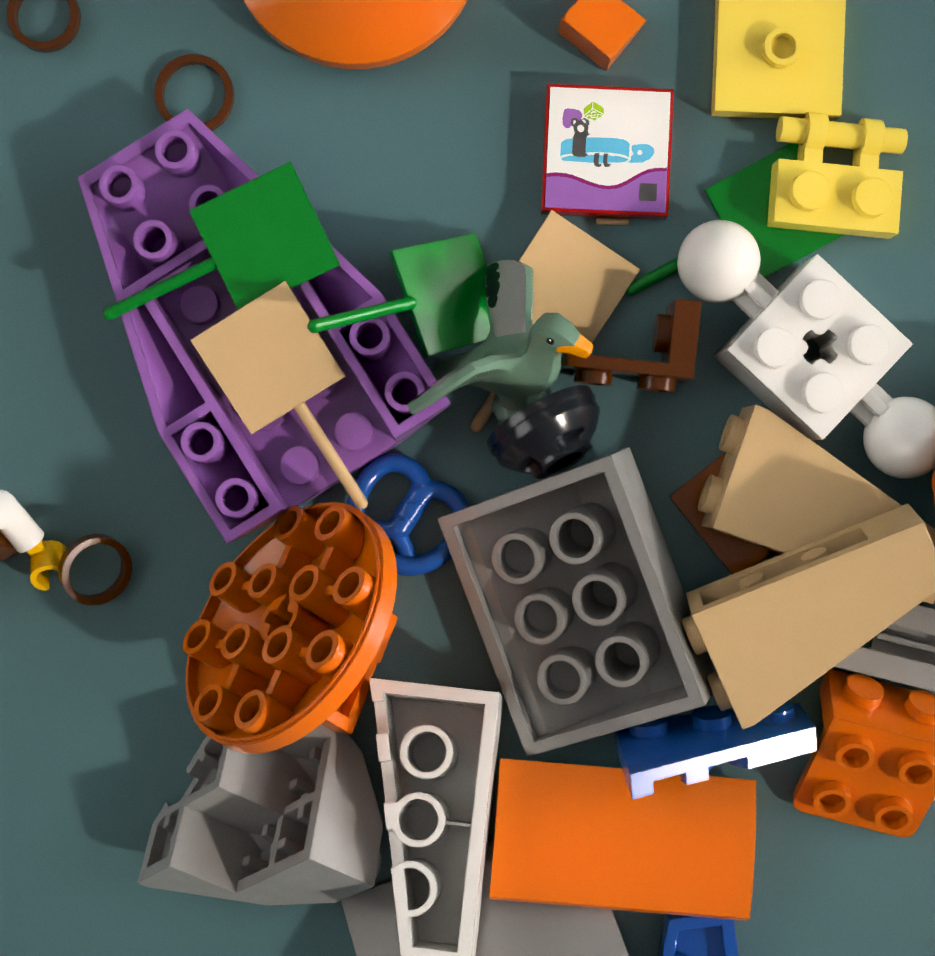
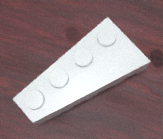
(438, 796)

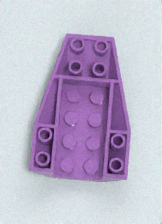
(147, 235)

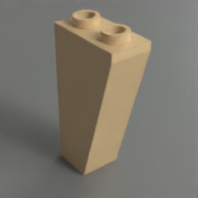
(784, 487)
(808, 610)

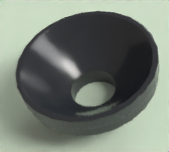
(547, 433)

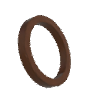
(195, 59)

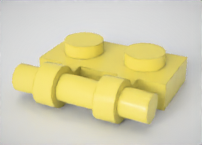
(836, 196)

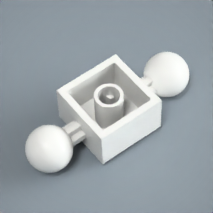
(766, 354)

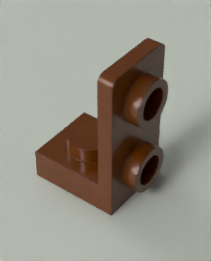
(673, 336)

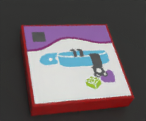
(607, 151)

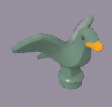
(517, 355)

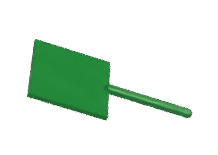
(745, 201)
(255, 240)
(440, 289)

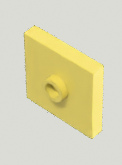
(778, 58)

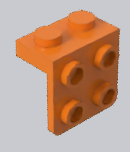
(872, 756)

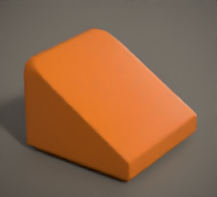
(600, 29)

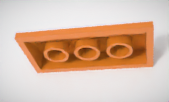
(585, 843)

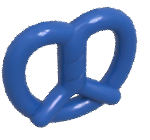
(410, 510)

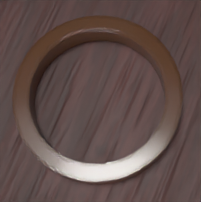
(49, 46)
(114, 590)

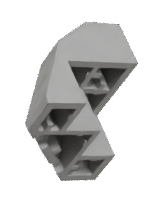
(270, 825)

